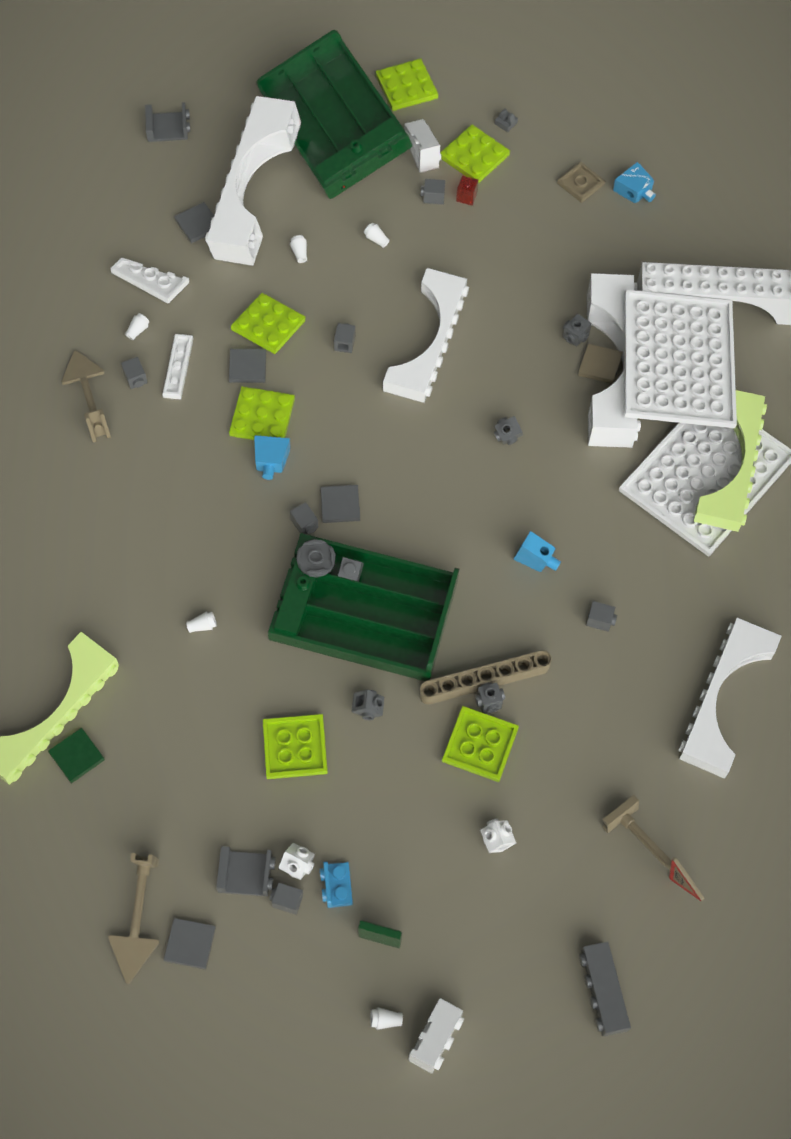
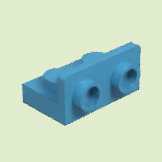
(337, 883)

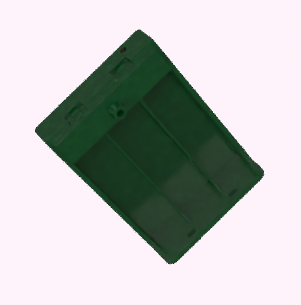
(342, 116)
(382, 621)

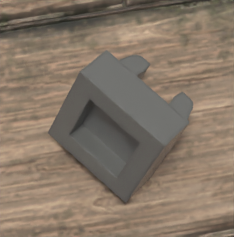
(506, 120)

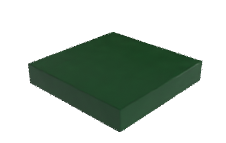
(76, 755)
(380, 934)

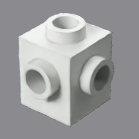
(498, 835)
(297, 861)

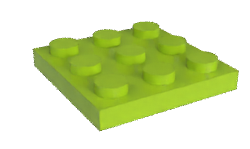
(406, 84)
(474, 153)
(268, 323)
(261, 414)
(480, 744)
(294, 746)

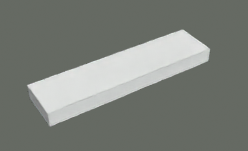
(178, 366)

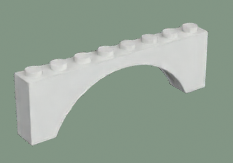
(415, 377)
(705, 744)

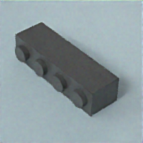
(605, 989)

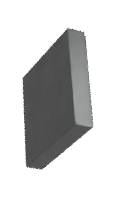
(195, 222)
(247, 366)
(340, 503)
(189, 943)

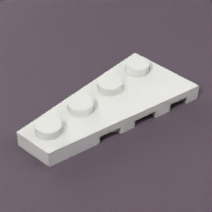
(150, 279)

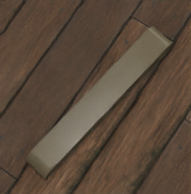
(492, 670)

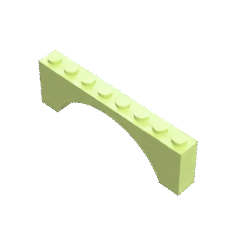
(727, 505)
(90, 670)

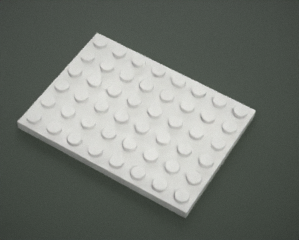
(679, 359)
(696, 463)

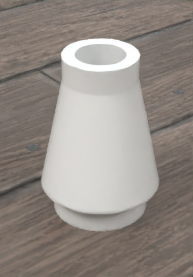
(376, 235)
(299, 247)
(137, 326)
(202, 622)
(384, 1018)

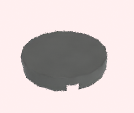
(315, 558)

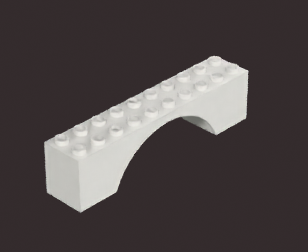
(267, 133)
(761, 287)
(607, 409)

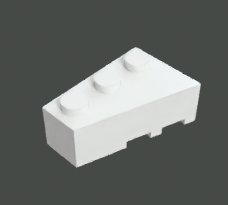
(424, 145)
(436, 1036)

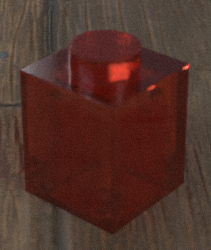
(467, 190)

